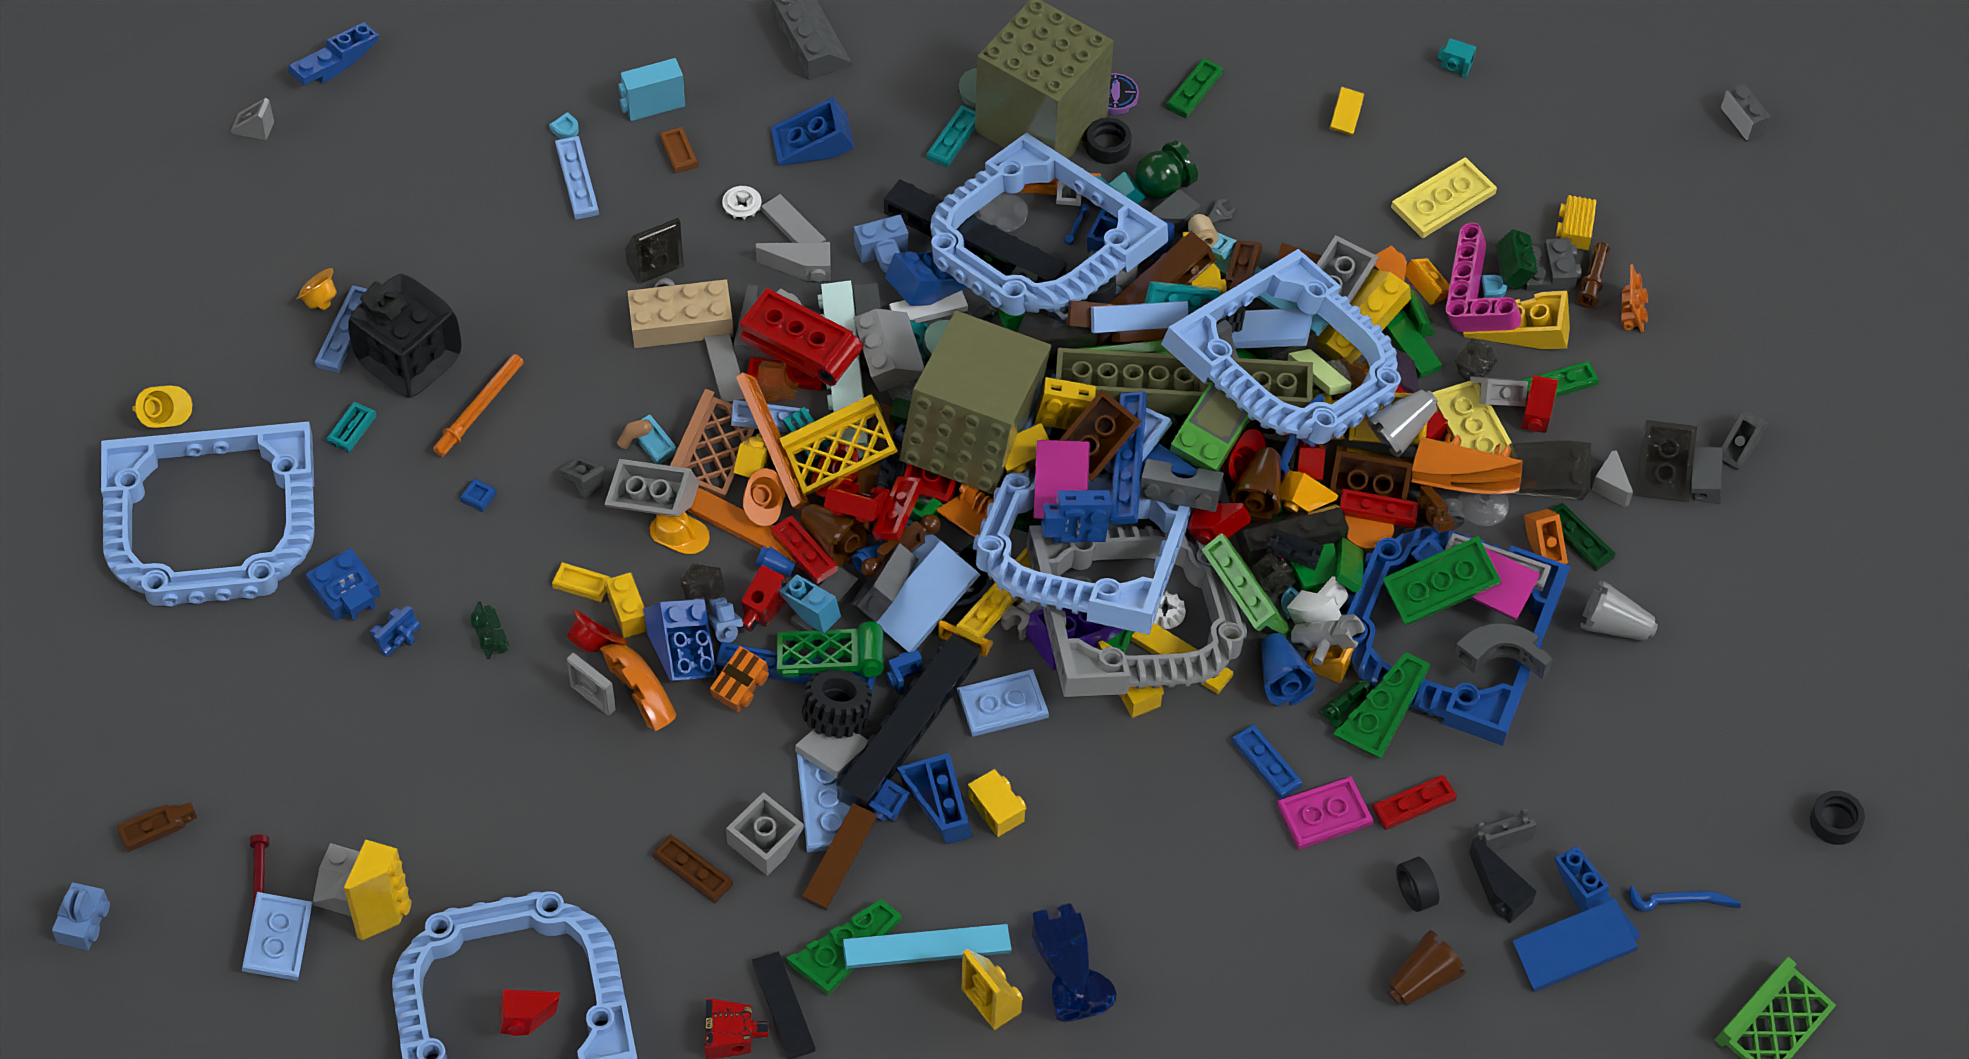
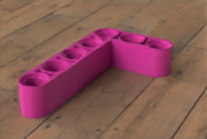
(1463, 307)

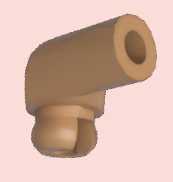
(634, 430)

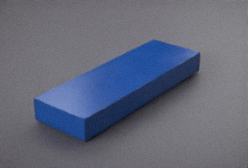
(1267, 761)

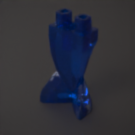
(1064, 947)

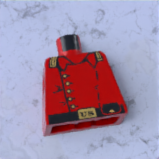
(763, 598)
(730, 1029)

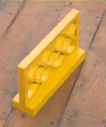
(833, 425)

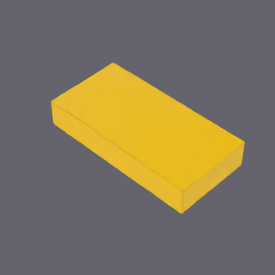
(580, 582)

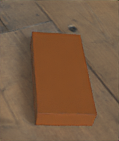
(678, 150)

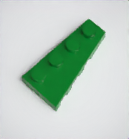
(1380, 714)
(824, 959)

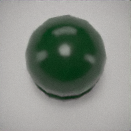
(1165, 171)

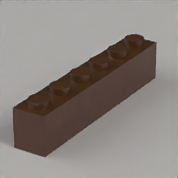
(1177, 266)

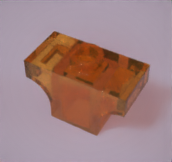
(775, 381)

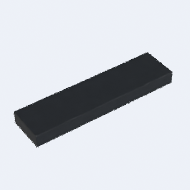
(783, 1005)

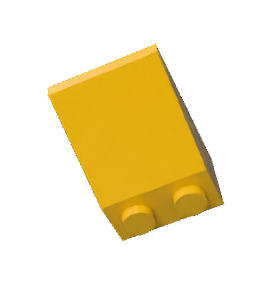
(989, 990)

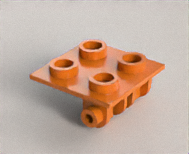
(1633, 303)
(967, 509)

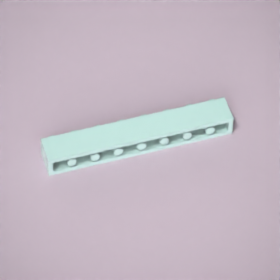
(839, 307)

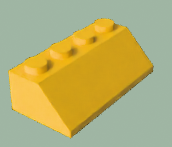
(1379, 298)
(376, 890)

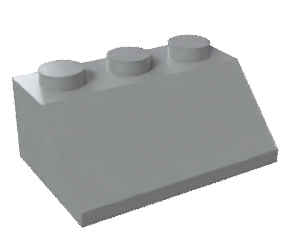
(1347, 265)
(889, 347)
(652, 488)

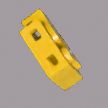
(1062, 407)

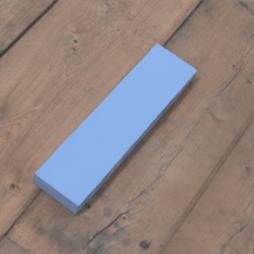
(577, 177)
(1137, 316)

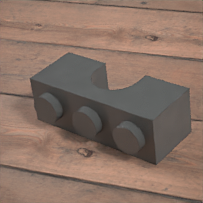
(1196, 492)

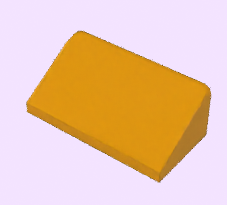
(1427, 280)
(947, 629)

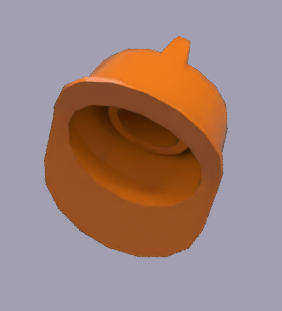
(763, 497)

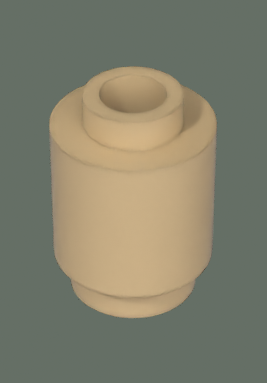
(1204, 229)

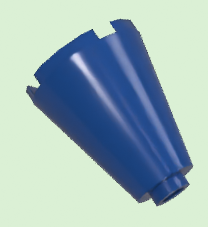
(1285, 671)

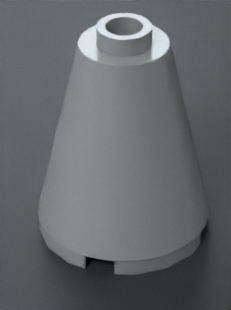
(1403, 420)
(1617, 615)

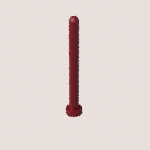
(259, 843)

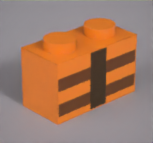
(740, 679)

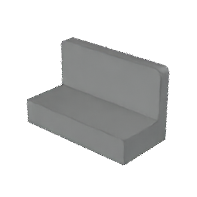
(1502, 391)

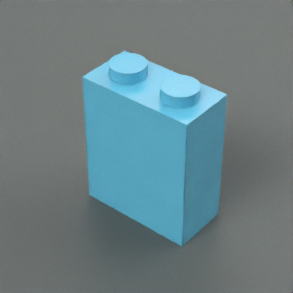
(652, 89)

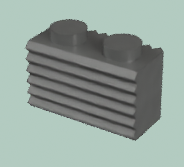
(1745, 112)

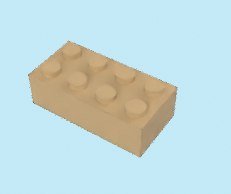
(680, 313)

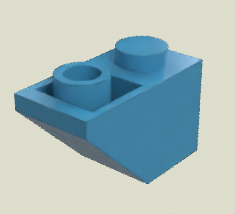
(811, 603)

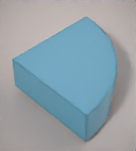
(1287, 598)

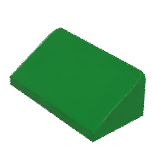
(1419, 316)

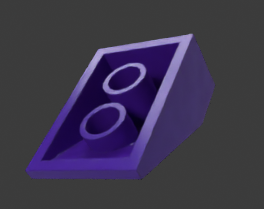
(1076, 627)

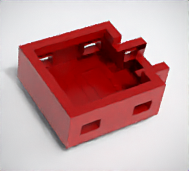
(845, 499)

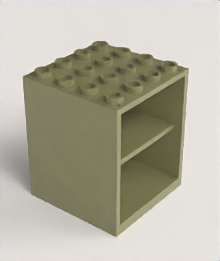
(1043, 79)
(973, 401)

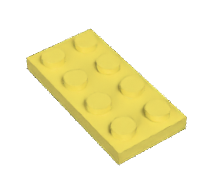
(1443, 197)
(1470, 419)

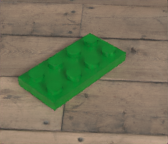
(1441, 581)

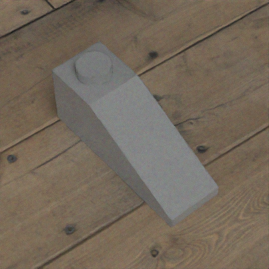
(802, 260)

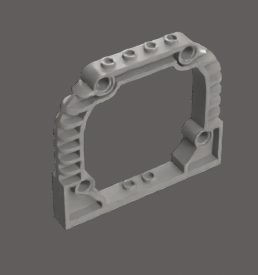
(1109, 671)

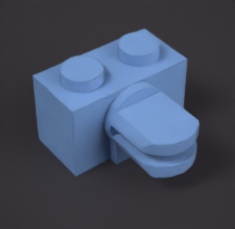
(881, 240)
(80, 916)

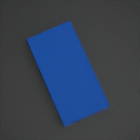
(1575, 945)

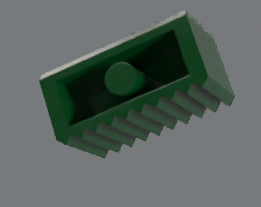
(1516, 258)

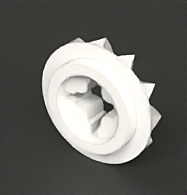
(741, 194)
(1175, 612)

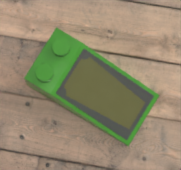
(1210, 430)

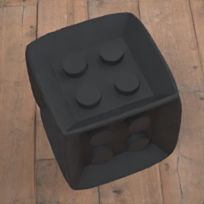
(413, 345)

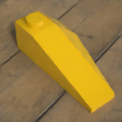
(1542, 325)

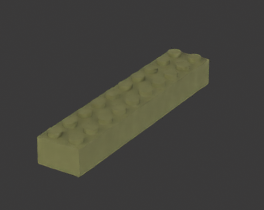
(1170, 383)

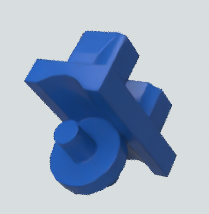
(398, 630)

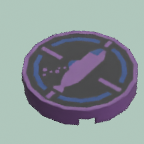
(1122, 94)

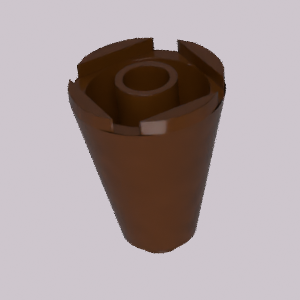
(1260, 485)
(834, 533)
(1425, 971)

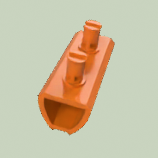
(1465, 468)

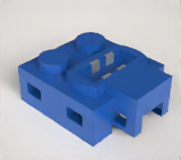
(1079, 519)
(344, 585)

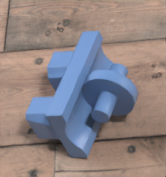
(724, 620)

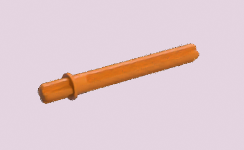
(454, 433)

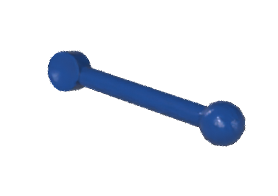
(1069, 238)

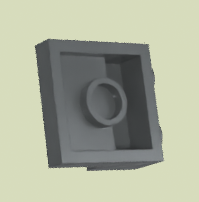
(1555, 266)

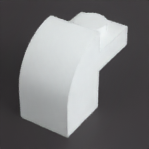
(1319, 606)

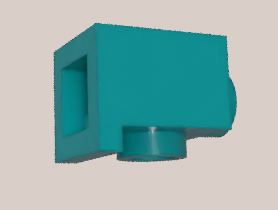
(1457, 57)

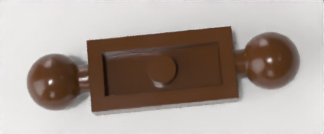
(911, 539)

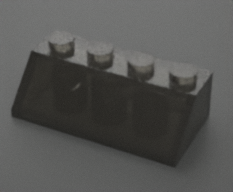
(1320, 526)

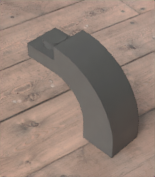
(1502, 641)

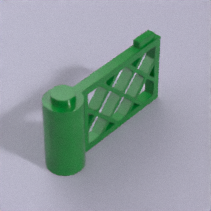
(866, 652)

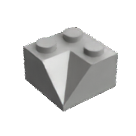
(764, 833)
(332, 878)

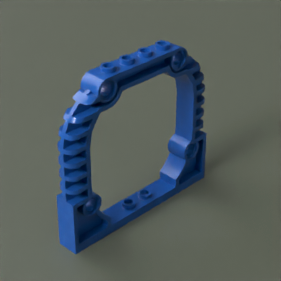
(1489, 709)

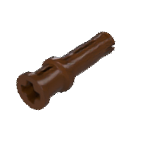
(1592, 282)

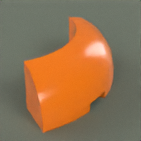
(636, 673)

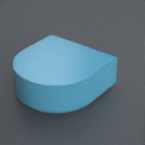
(565, 126)
(1492, 286)

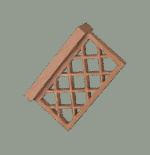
(692, 438)

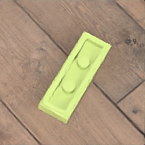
(1323, 374)

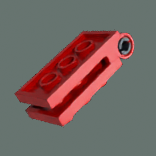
(800, 337)

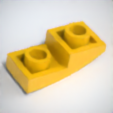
(1346, 111)

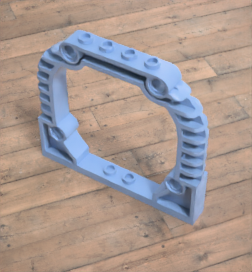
(1008, 171)
(1299, 280)
(133, 459)
(1106, 602)
(508, 915)

